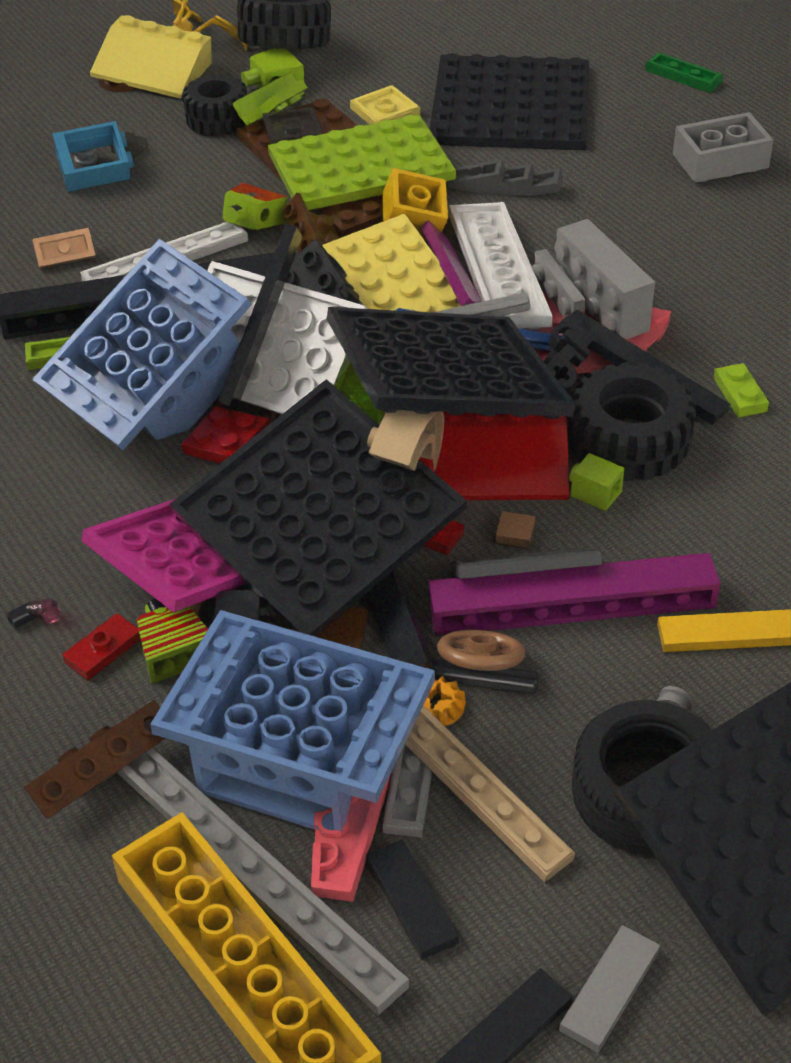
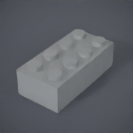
(610, 282)

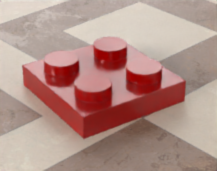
(222, 434)

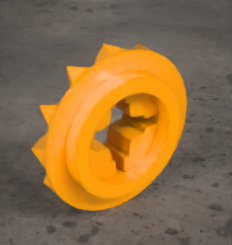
(452, 701)

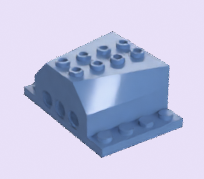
(149, 350)
(291, 719)

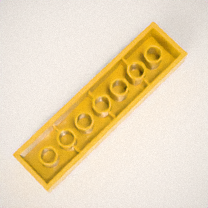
(236, 951)

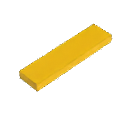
(725, 630)

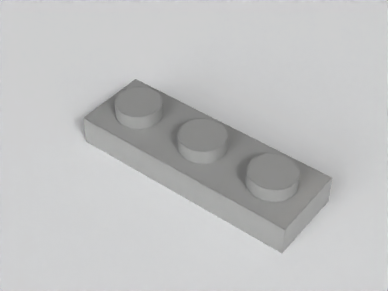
(557, 284)

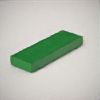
(684, 72)

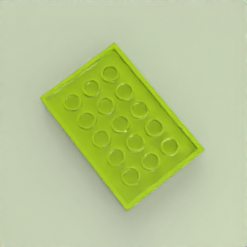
(357, 160)

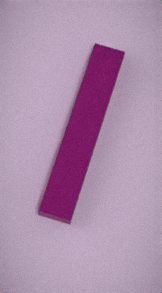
(450, 265)

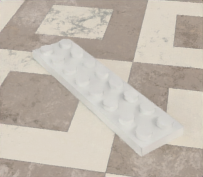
(498, 260)

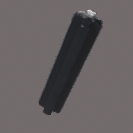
(505, 679)

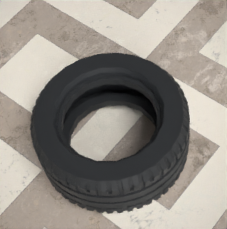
(618, 733)

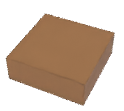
(515, 529)

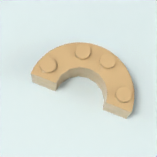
(407, 437)

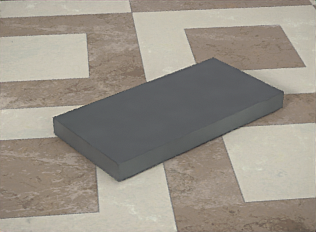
(526, 562)

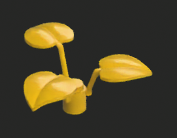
(181, 8)

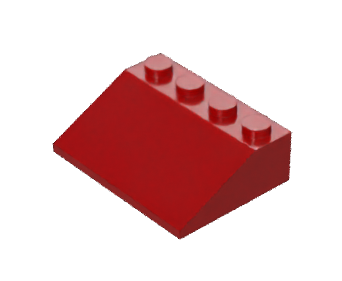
(505, 457)

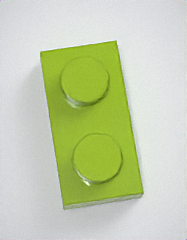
(741, 390)

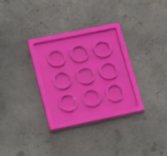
(162, 556)

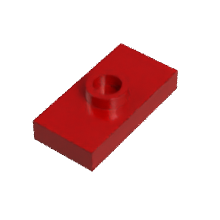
(101, 646)

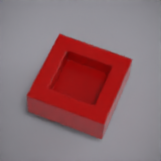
(446, 538)

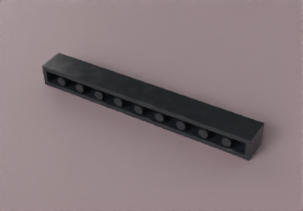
(72, 303)

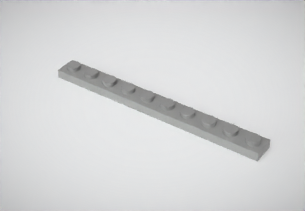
(271, 884)

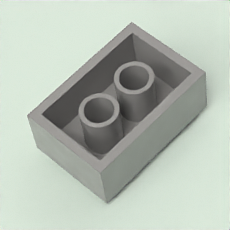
(722, 147)

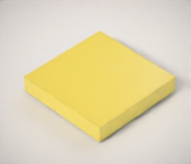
(384, 105)

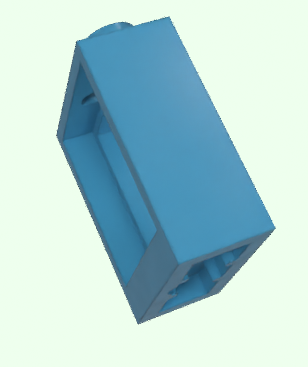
(91, 138)

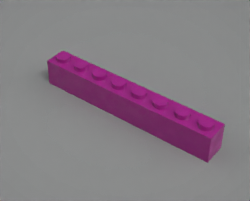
(574, 594)

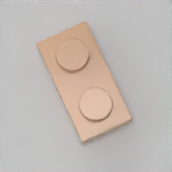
(63, 248)

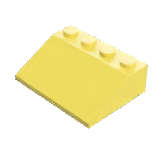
(152, 56)

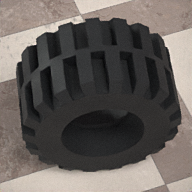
(210, 104)

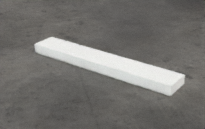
(192, 246)

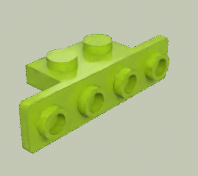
(270, 98)

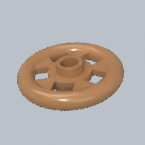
(481, 650)

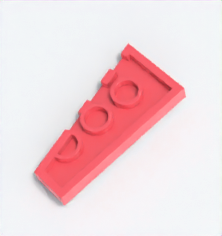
(341, 857)

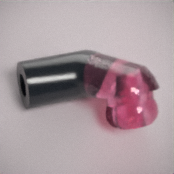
(32, 610)

